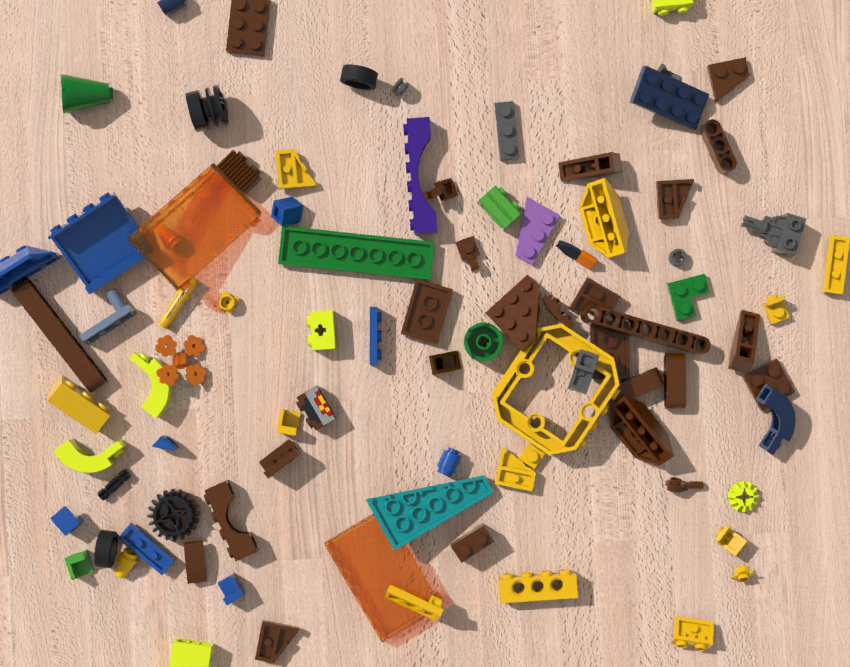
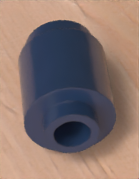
(171, 6)

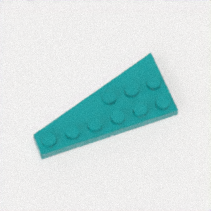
(416, 511)

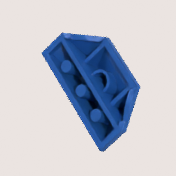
(24, 264)

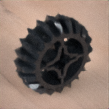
(157, 520)

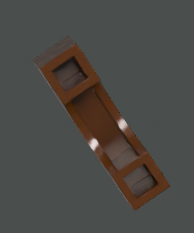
(240, 543)

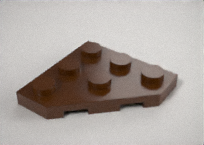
(519, 313)

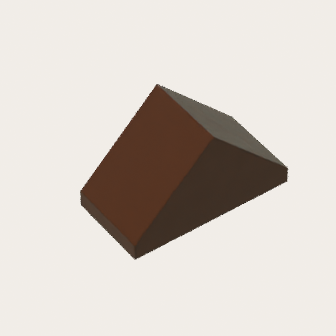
(444, 362)

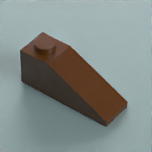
(590, 166)
(744, 342)

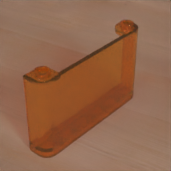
(195, 227)
(371, 567)

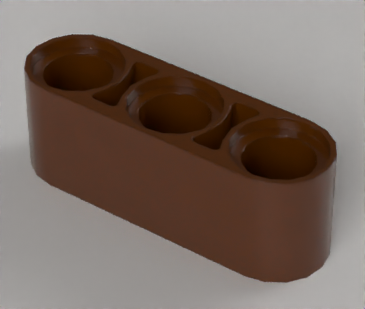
(718, 137)
(674, 381)
(640, 384)

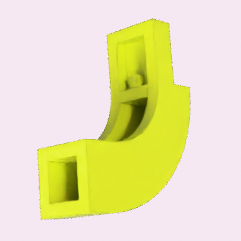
(160, 393)
(76, 459)

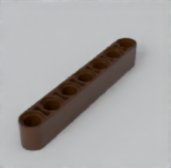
(654, 330)
(59, 335)

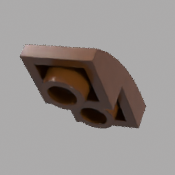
(553, 306)
(195, 562)

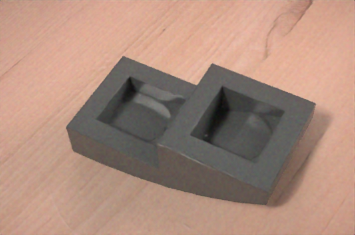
(583, 371)

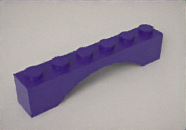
(419, 135)

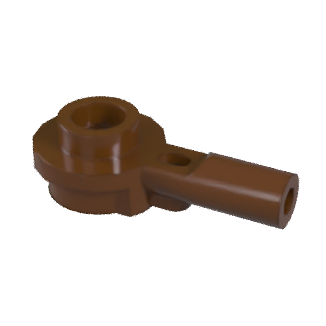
(676, 485)

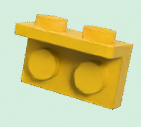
(692, 633)

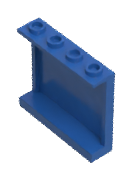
(98, 242)

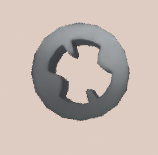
(399, 87)
(673, 261)

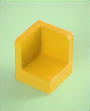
(288, 422)

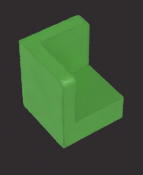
(79, 564)

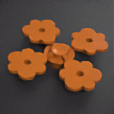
(180, 360)

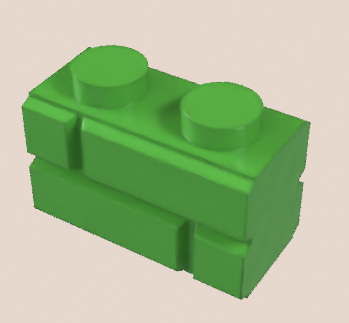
(499, 207)

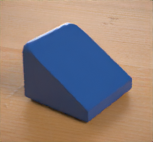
(165, 442)

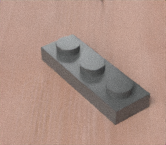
(506, 130)

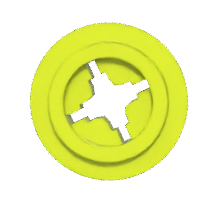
(738, 489)

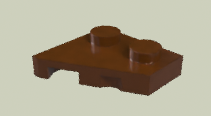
(726, 76)
(671, 197)
(273, 640)

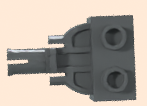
(780, 232)

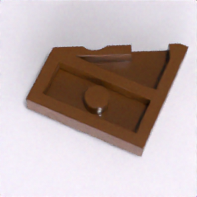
(594, 294)

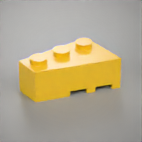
(78, 404)

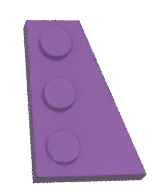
(534, 230)

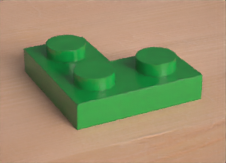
(681, 294)

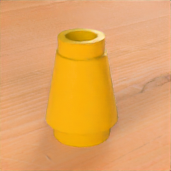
(126, 562)

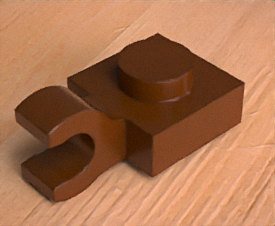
(444, 189)
(468, 250)

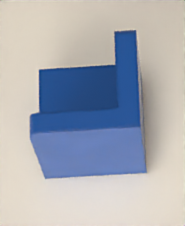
(287, 211)
(66, 521)
(231, 589)

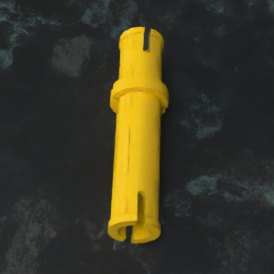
(164, 320)

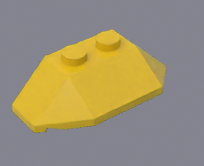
(604, 218)

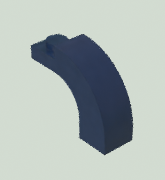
(782, 418)

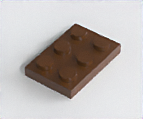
(248, 27)
(426, 311)
(615, 345)

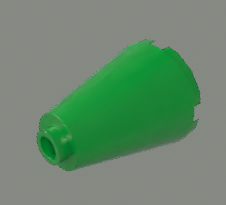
(83, 93)

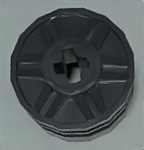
(207, 108)

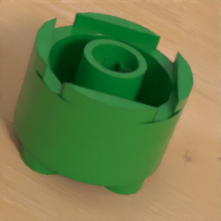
(488, 332)

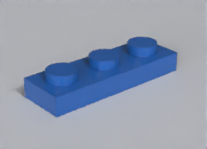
(375, 335)
(146, 548)

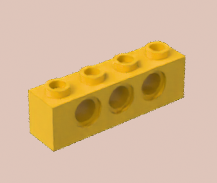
(547, 592)

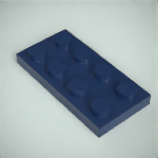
(669, 98)

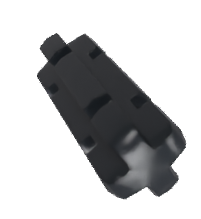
(114, 484)

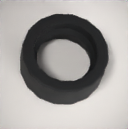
(358, 77)
(106, 548)

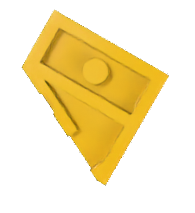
(513, 472)

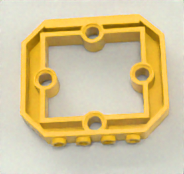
(521, 423)

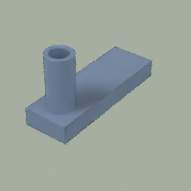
(122, 314)

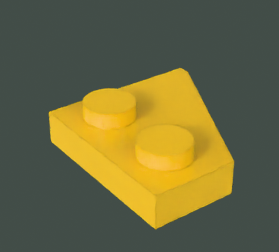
(291, 171)

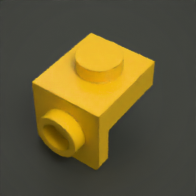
(730, 540)

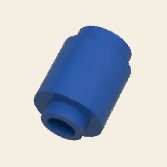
(448, 462)

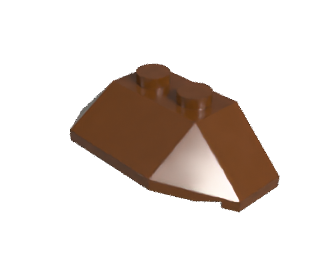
(640, 431)

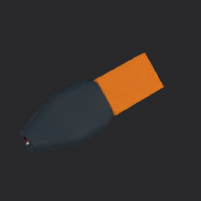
(573, 252)

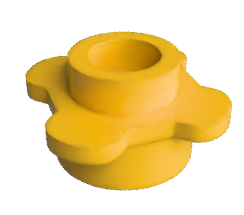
(232, 302)
(742, 574)

